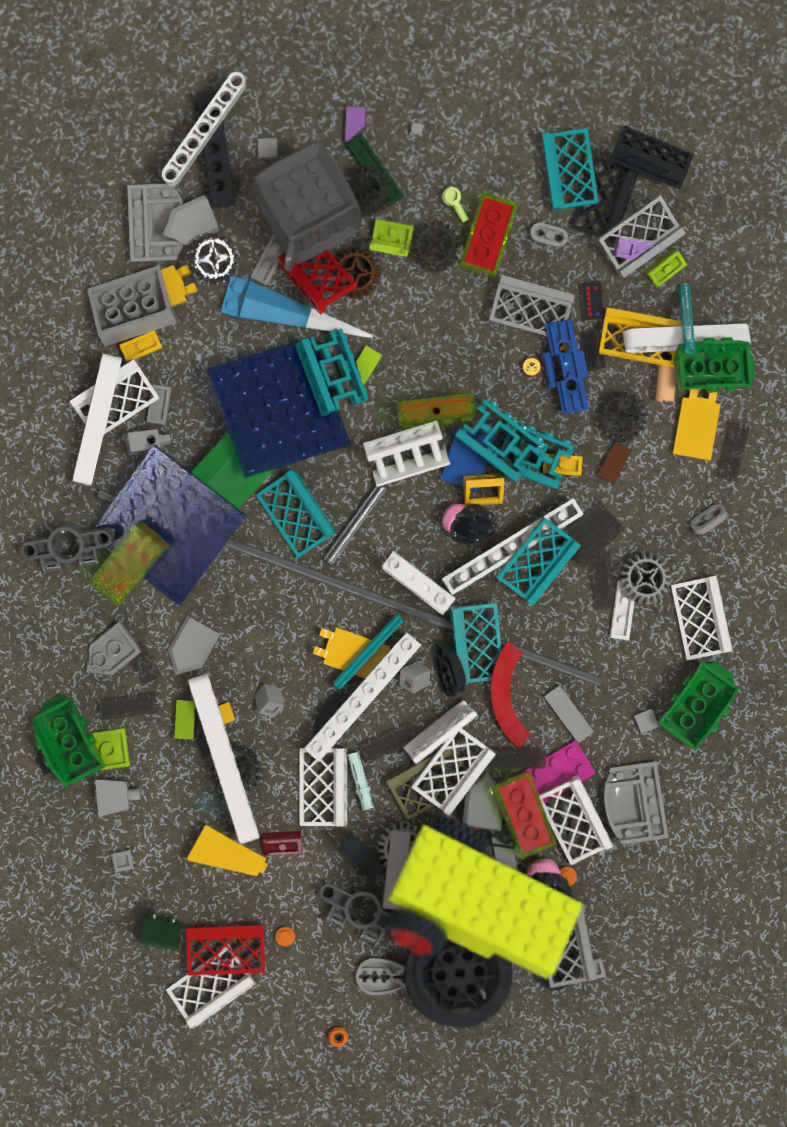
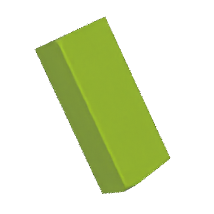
(665, 267)
(185, 719)

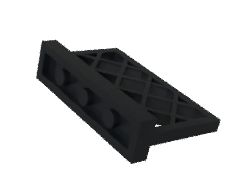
(644, 162)
(621, 199)

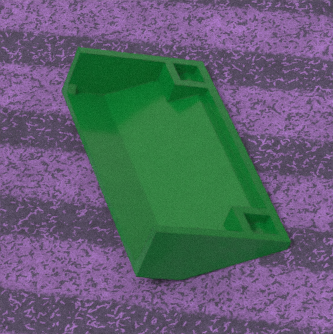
(224, 474)

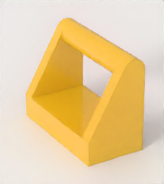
(483, 480)

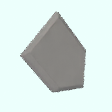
(191, 221)
(191, 646)
(112, 651)
(481, 806)

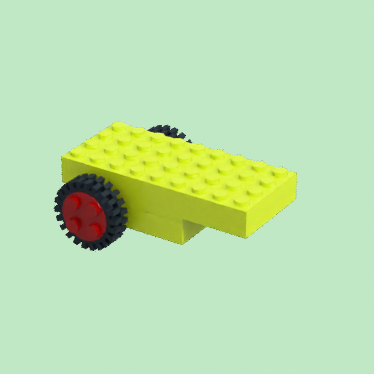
(476, 902)

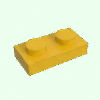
(141, 346)
(565, 466)

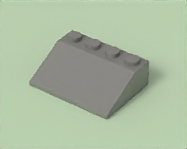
(131, 306)

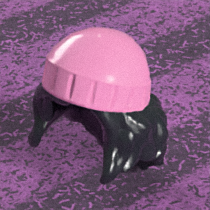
(469, 523)
(547, 873)

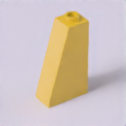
(224, 852)

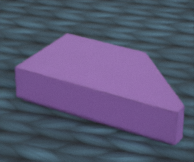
(354, 121)
(630, 248)

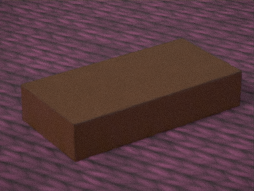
(614, 462)

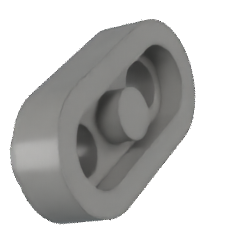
(549, 233)
(512, 307)
(709, 519)

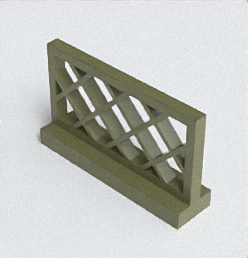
(414, 770)

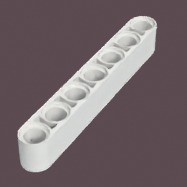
(205, 119)
(668, 338)
(96, 419)

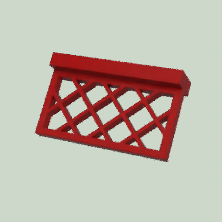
(311, 291)
(225, 933)

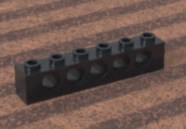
(226, 196)

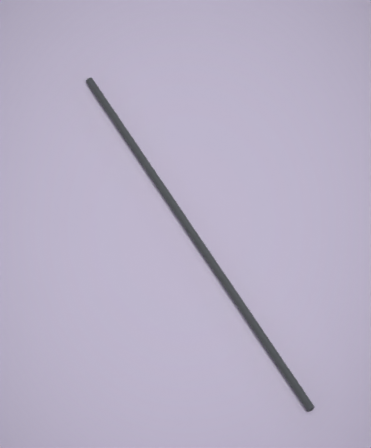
(390, 603)

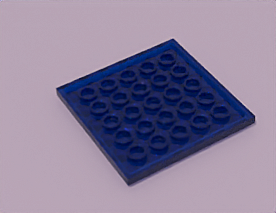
(274, 411)
(180, 511)

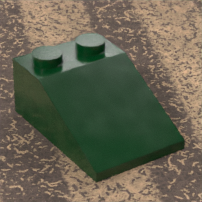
(160, 932)

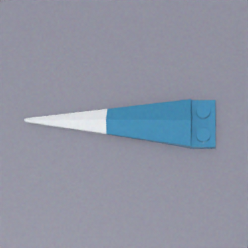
(254, 302)

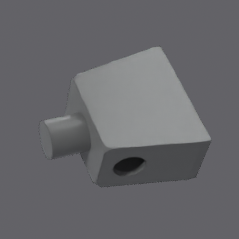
(137, 442)
(114, 796)

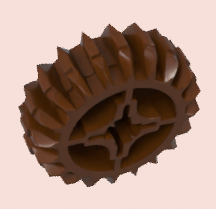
(364, 273)

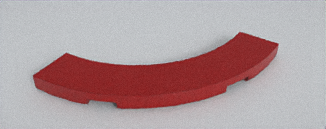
(501, 696)

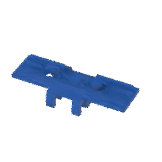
(572, 366)

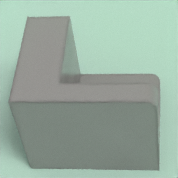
(414, 677)
(269, 700)

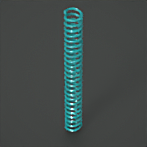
(683, 318)

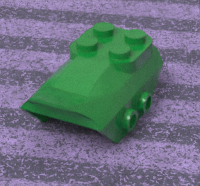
(715, 365)
(700, 704)
(66, 741)

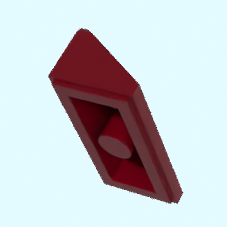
(282, 843)

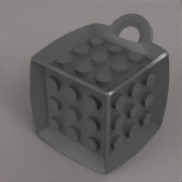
(307, 203)

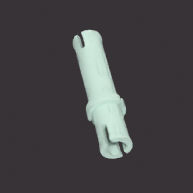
(360, 780)

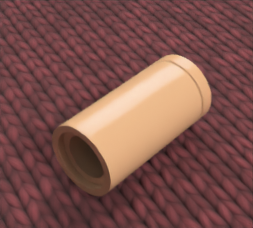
(665, 384)

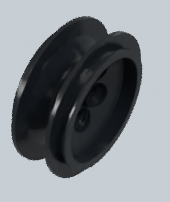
(462, 1009)

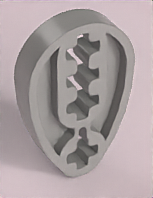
(380, 964)

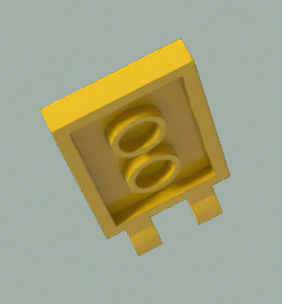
(175, 285)
(697, 426)
(345, 647)

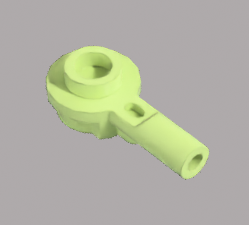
(451, 197)

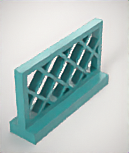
(553, 169)
(310, 504)
(551, 568)
(460, 639)

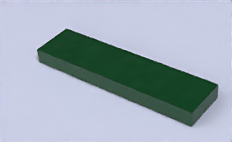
(366, 156)

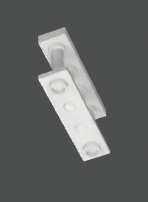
(403, 441)
(418, 583)

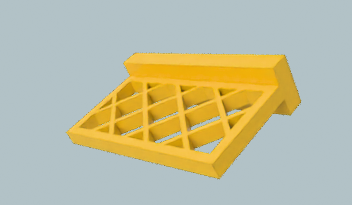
(634, 320)

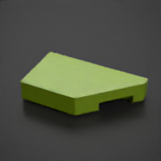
(367, 362)

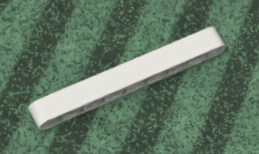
(223, 758)

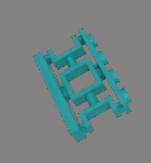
(318, 376)
(491, 453)
(531, 475)

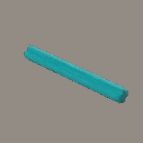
(368, 651)

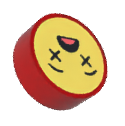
(531, 367)

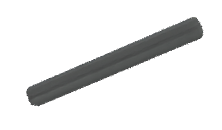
(354, 524)

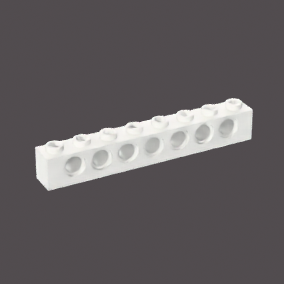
(503, 551)
(362, 696)

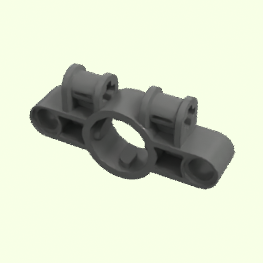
(53, 559)
(343, 900)

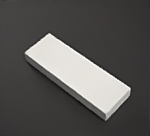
(622, 614)

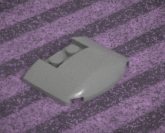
(148, 216)
(635, 803)

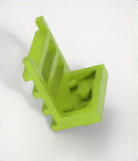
(391, 237)

